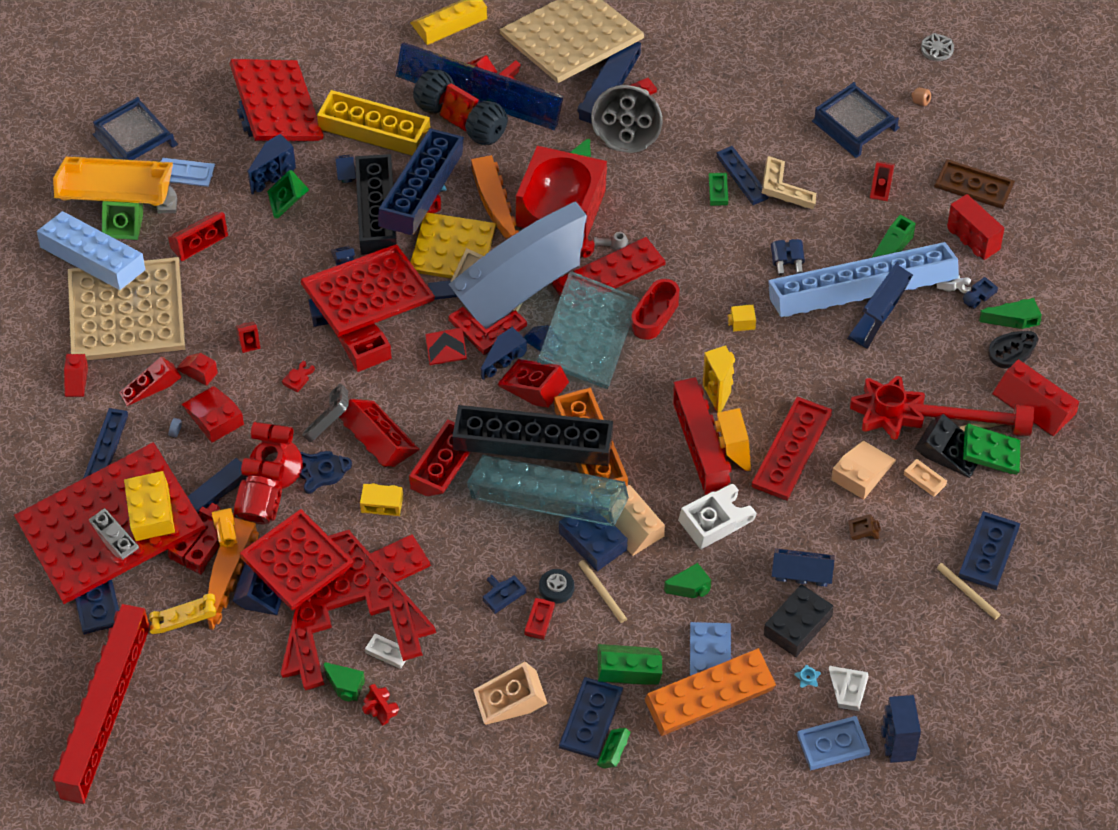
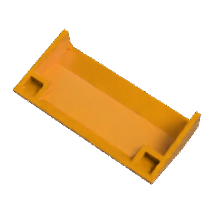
(112, 180)

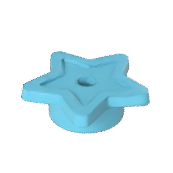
(808, 671)

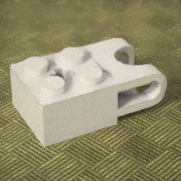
(715, 516)

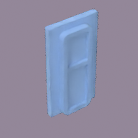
(190, 172)

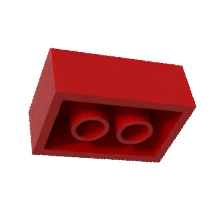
(975, 227)

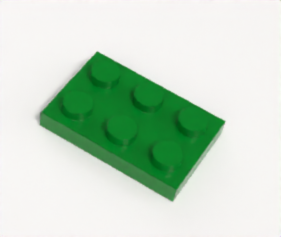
(991, 449)

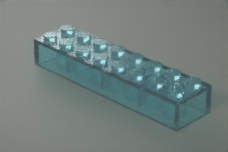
(548, 490)

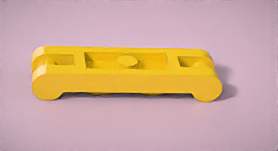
(182, 614)

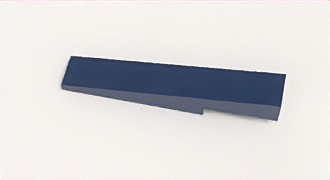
(217, 486)

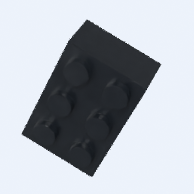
(798, 620)

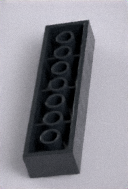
(533, 435)

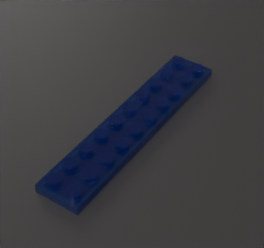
(514, 96)

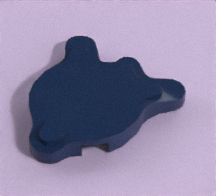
(323, 469)

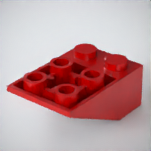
(366, 347)

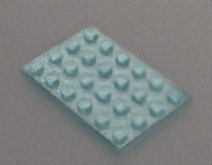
(588, 329)

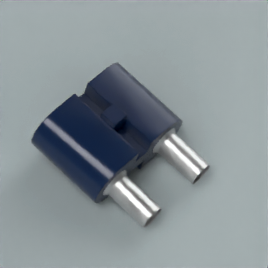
(787, 253)

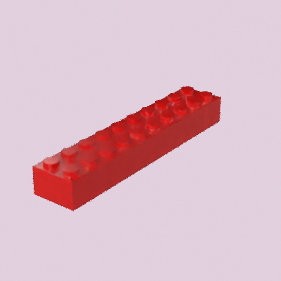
(101, 704)

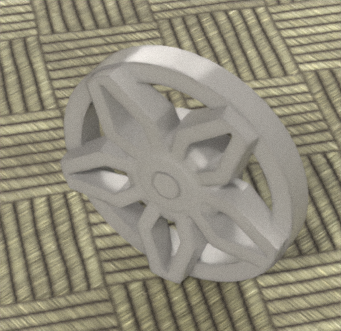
(937, 47)

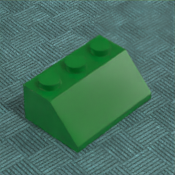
(629, 664)

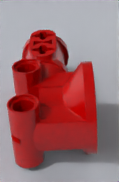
(262, 490)

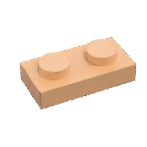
(925, 477)

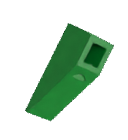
(896, 237)
(1015, 315)

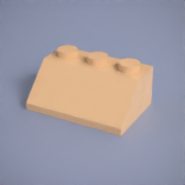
(639, 523)

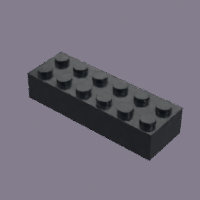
(373, 183)

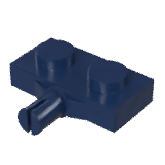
(503, 593)

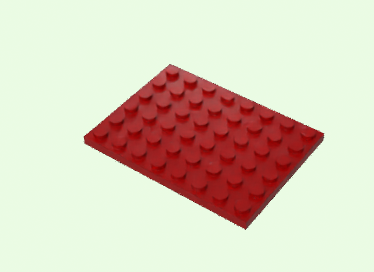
(69, 544)

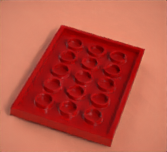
(276, 99)
(367, 290)

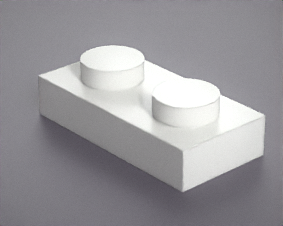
(385, 650)

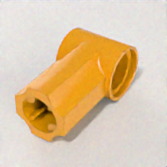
(225, 524)

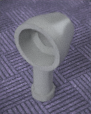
(617, 242)

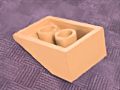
(861, 469)
(510, 694)

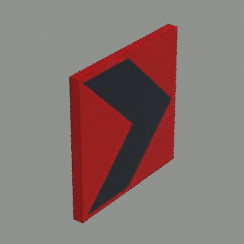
(446, 346)

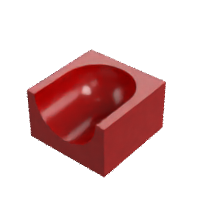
(558, 180)

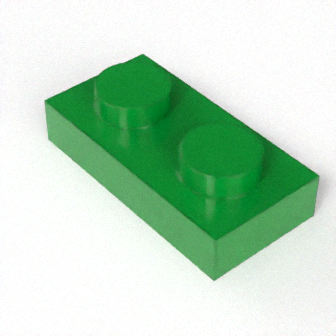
(718, 189)
(613, 748)

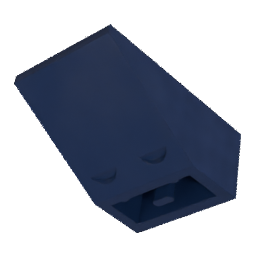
(272, 162)

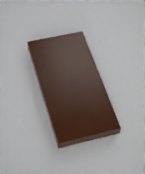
(975, 182)

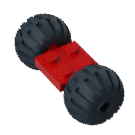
(482, 121)

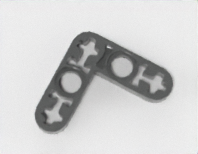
(337, 405)

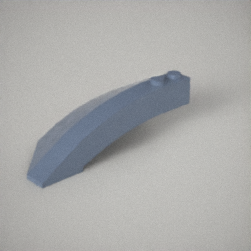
(522, 265)

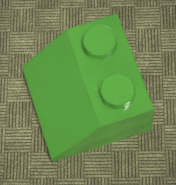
(122, 219)

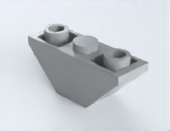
(113, 534)

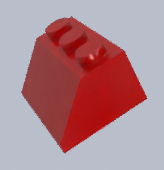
(199, 235)

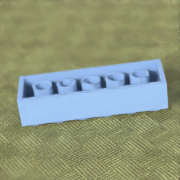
(91, 250)

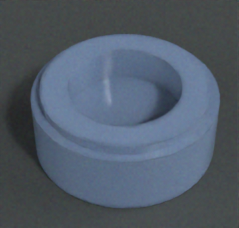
(175, 427)

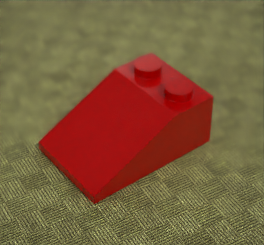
(535, 382)
(214, 413)

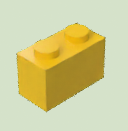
(381, 499)

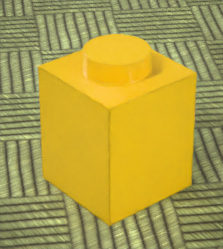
(742, 318)

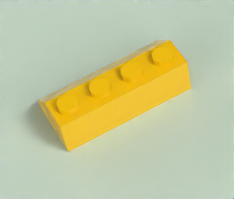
(450, 20)

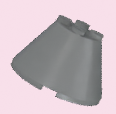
(627, 118)

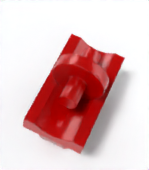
(376, 704)

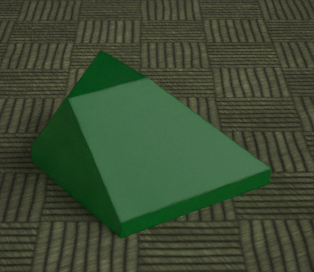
(286, 193)

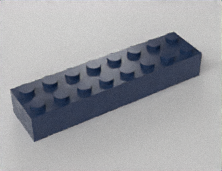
(420, 181)

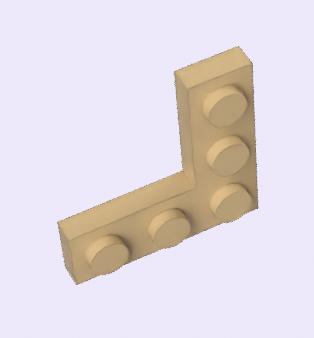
(774, 187)

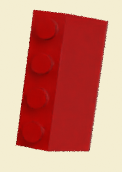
(1027, 387)
(377, 432)
(438, 464)

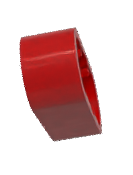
(655, 309)

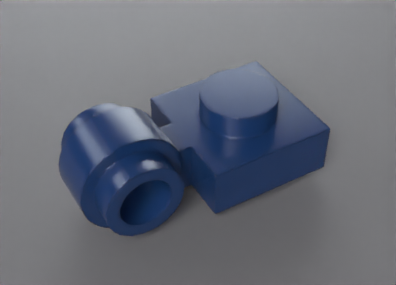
(982, 289)

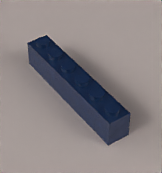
(611, 75)

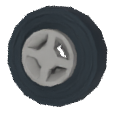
(556, 578)

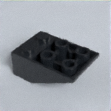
(945, 445)

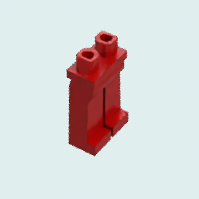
(201, 547)

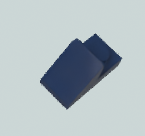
(343, 254)

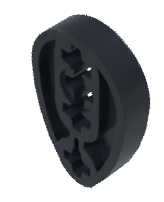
(1014, 339)

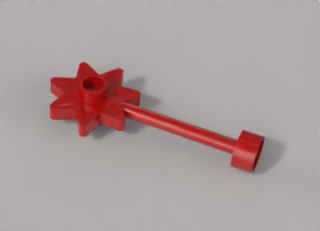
(893, 407)

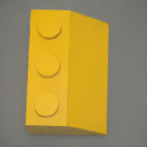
(718, 375)

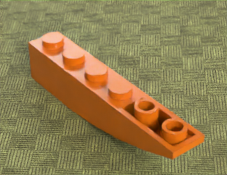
(492, 195)
(229, 566)

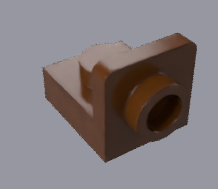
(864, 527)

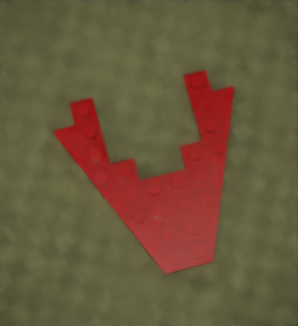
(360, 582)

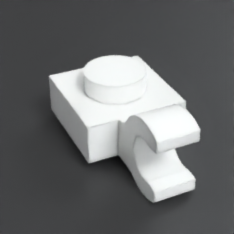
(956, 283)

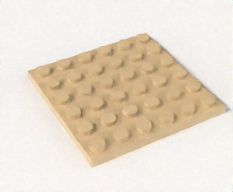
(571, 35)
(127, 321)

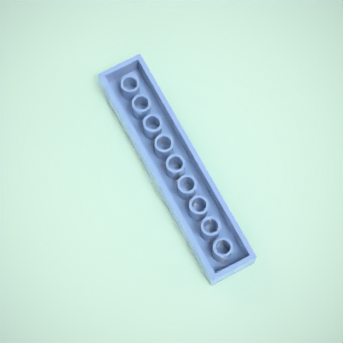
(860, 279)

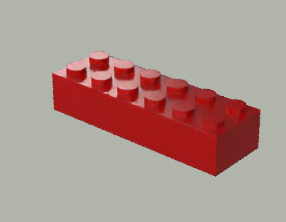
(701, 435)

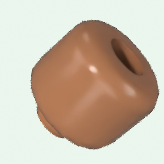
(921, 96)

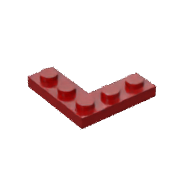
(479, 336)

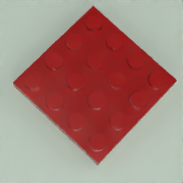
(296, 559)

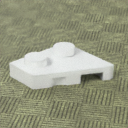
(848, 686)

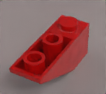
(154, 379)

